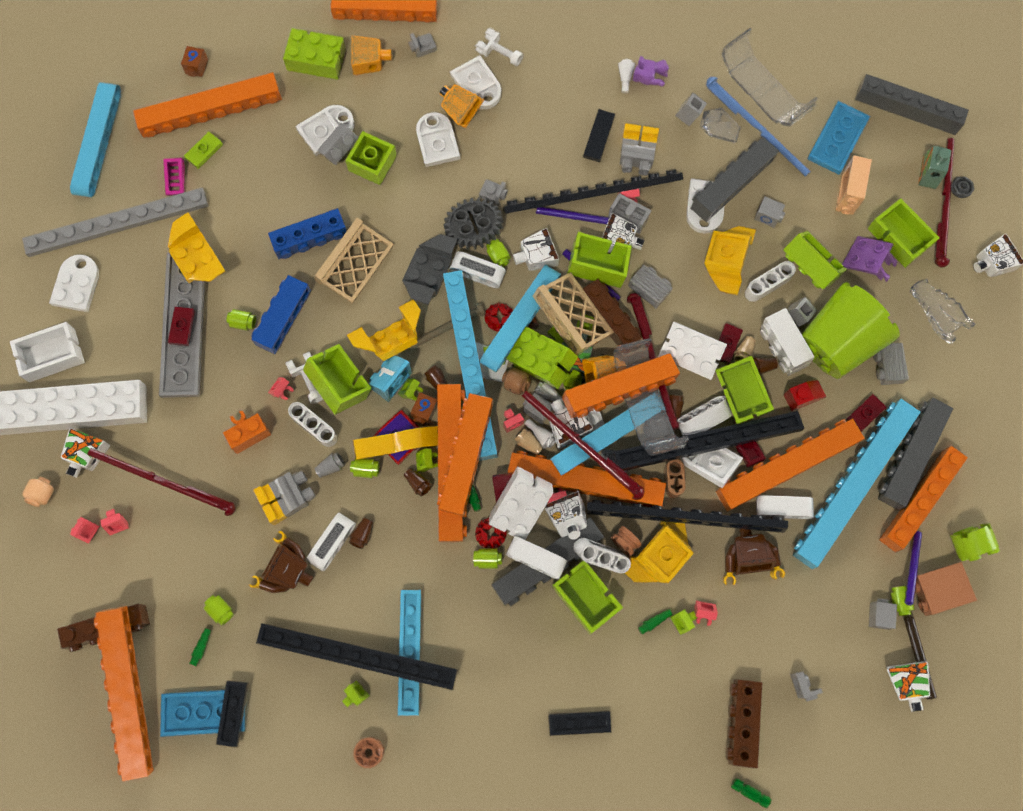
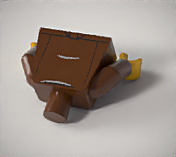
(752, 555)
(284, 568)

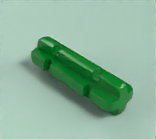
(751, 793)

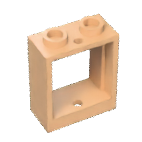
(853, 185)

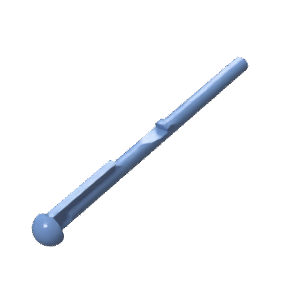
(736, 108)

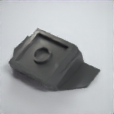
(427, 268)

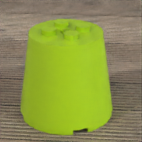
(849, 331)

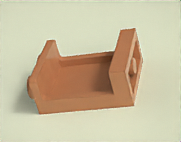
(943, 589)

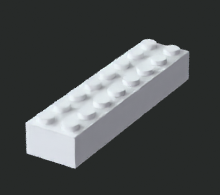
(73, 407)

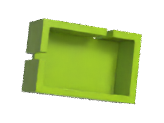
(314, 53)
(905, 230)
(812, 260)
(591, 261)
(540, 357)
(336, 378)
(744, 390)
(585, 597)

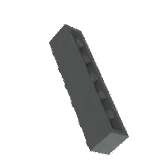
(911, 104)
(734, 179)
(914, 454)
(524, 578)

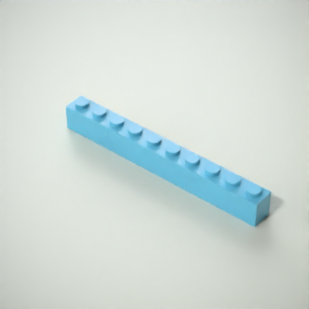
(467, 350)
(856, 483)

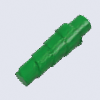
(474, 500)
(653, 622)
(199, 649)

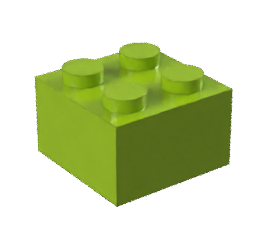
(371, 158)

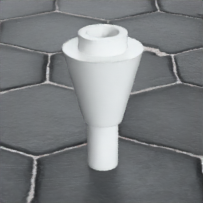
(626, 70)
(547, 392)
(543, 435)

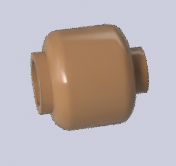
(516, 381)

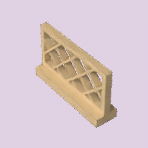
(341, 250)
(562, 320)

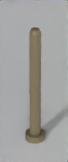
(446, 327)

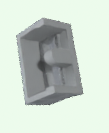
(630, 211)

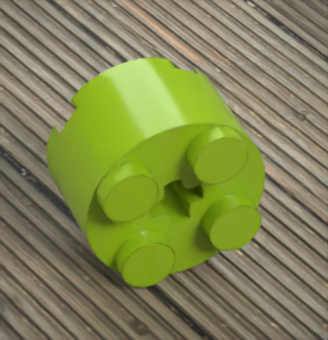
(973, 542)

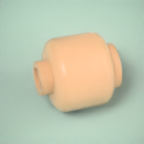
(38, 491)

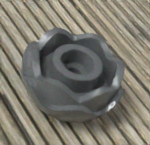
(965, 183)

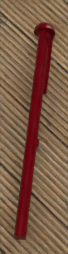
(942, 231)
(645, 330)
(608, 465)
(228, 507)

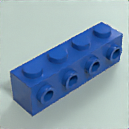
(307, 234)
(281, 314)

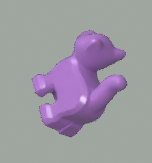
(646, 71)

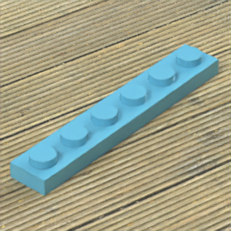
(409, 647)

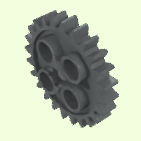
(485, 216)

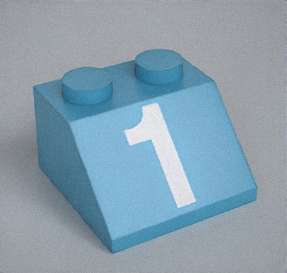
(390, 377)

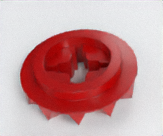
(492, 311)
(494, 541)

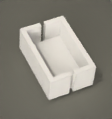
(786, 342)
(693, 350)
(47, 352)
(520, 503)

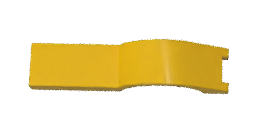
(395, 442)

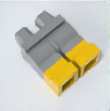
(638, 155)
(284, 496)

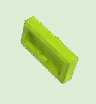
(203, 150)

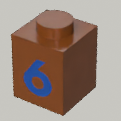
(194, 61)
(424, 409)

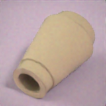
(745, 349)
(528, 442)

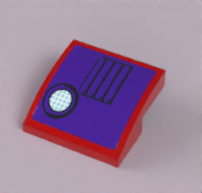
(397, 423)

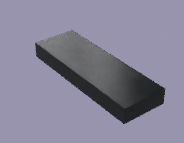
(599, 135)
(232, 713)
(579, 723)

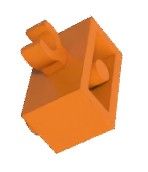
(246, 432)

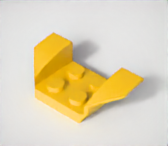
(192, 251)
(727, 257)
(393, 338)
(662, 555)

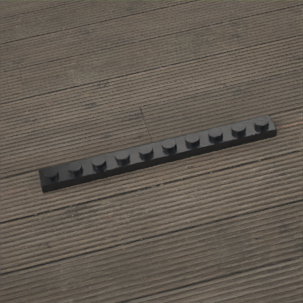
(585, 192)
(714, 440)
(695, 516)
(357, 656)

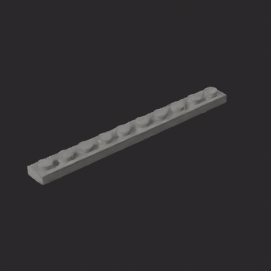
(115, 222)

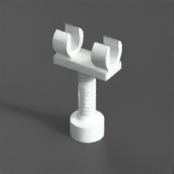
(493, 37)
(314, 396)

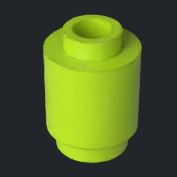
(498, 253)
(241, 320)
(365, 468)
(487, 558)
(898, 597)
(218, 609)

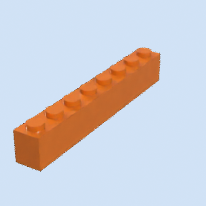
(207, 105)
(449, 411)
(790, 464)
(589, 481)
(124, 693)

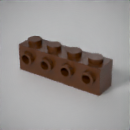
(609, 309)
(84, 632)
(745, 723)

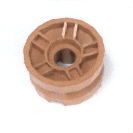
(626, 541)
(361, 757)

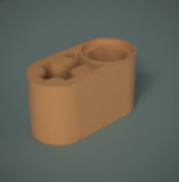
(669, 479)

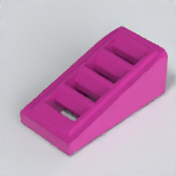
(181, 170)

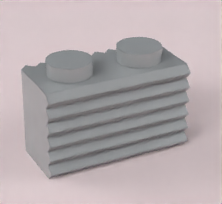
(338, 143)
(650, 286)
(891, 365)

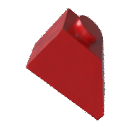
(804, 394)

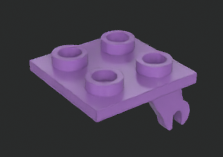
(868, 256)

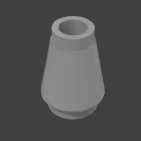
(330, 465)

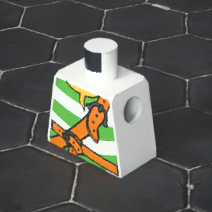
(76, 451)
(911, 682)

